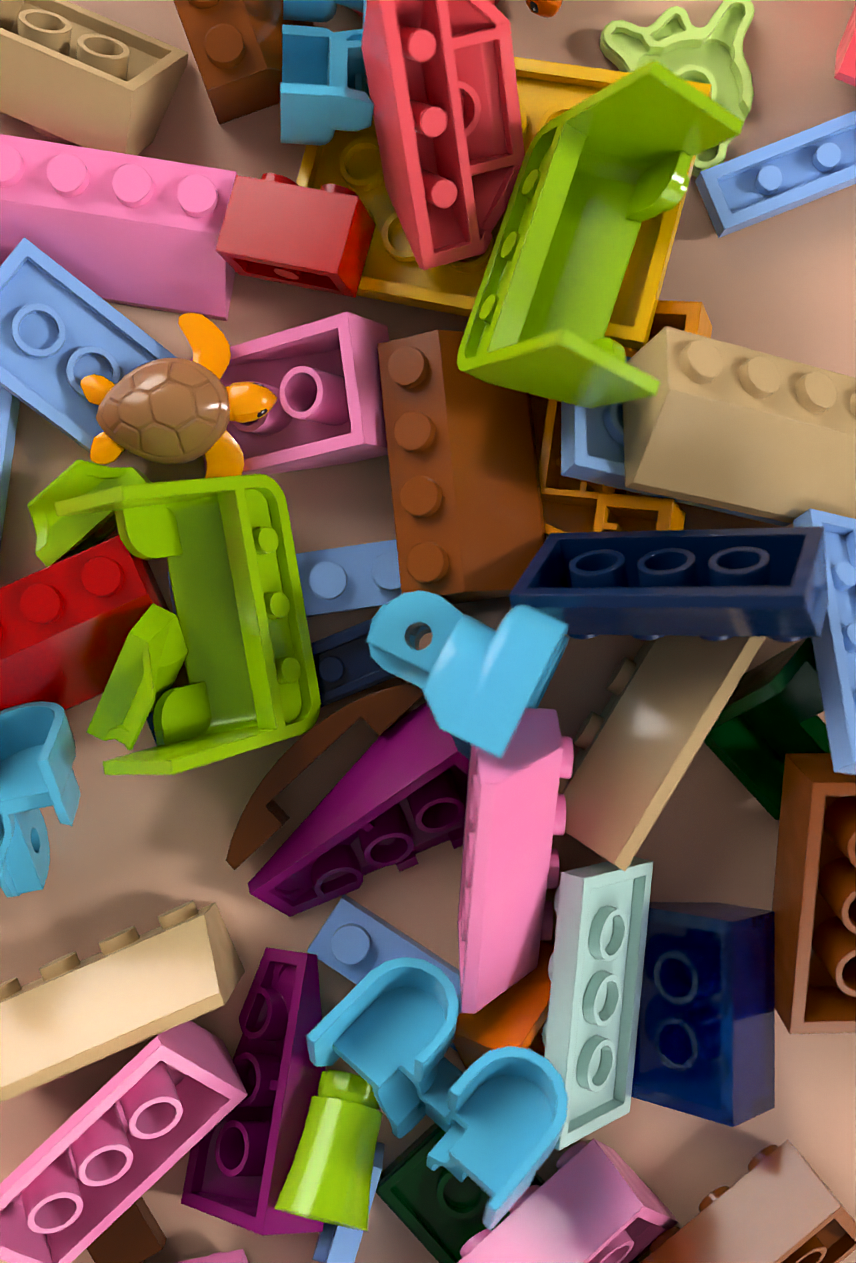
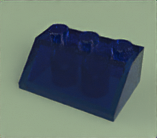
(708, 1011)

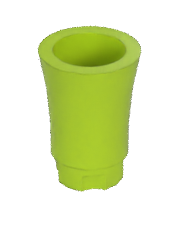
(335, 1154)

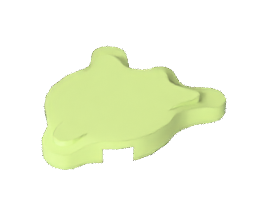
(694, 54)

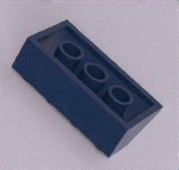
(682, 583)

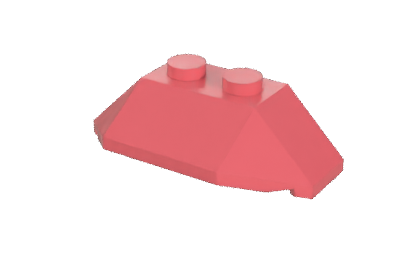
(444, 120)

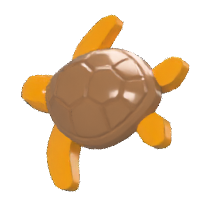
(178, 406)

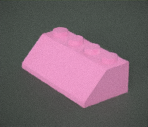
(120, 222)
(509, 856)
(117, 1146)
(582, 1214)

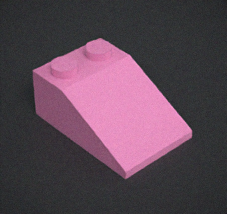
(324, 391)

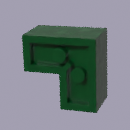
(770, 717)

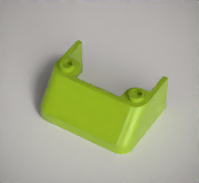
(573, 233)
(237, 611)

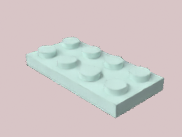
(597, 990)

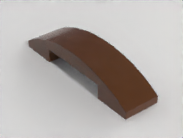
(262, 814)

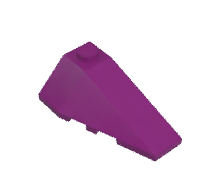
(382, 813)
(249, 1153)

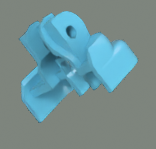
(321, 75)
(469, 672)
(34, 774)
(495, 1115)

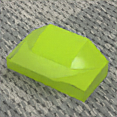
(72, 534)
(140, 676)

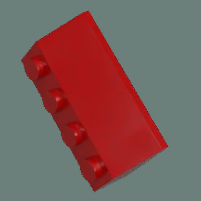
(70, 624)

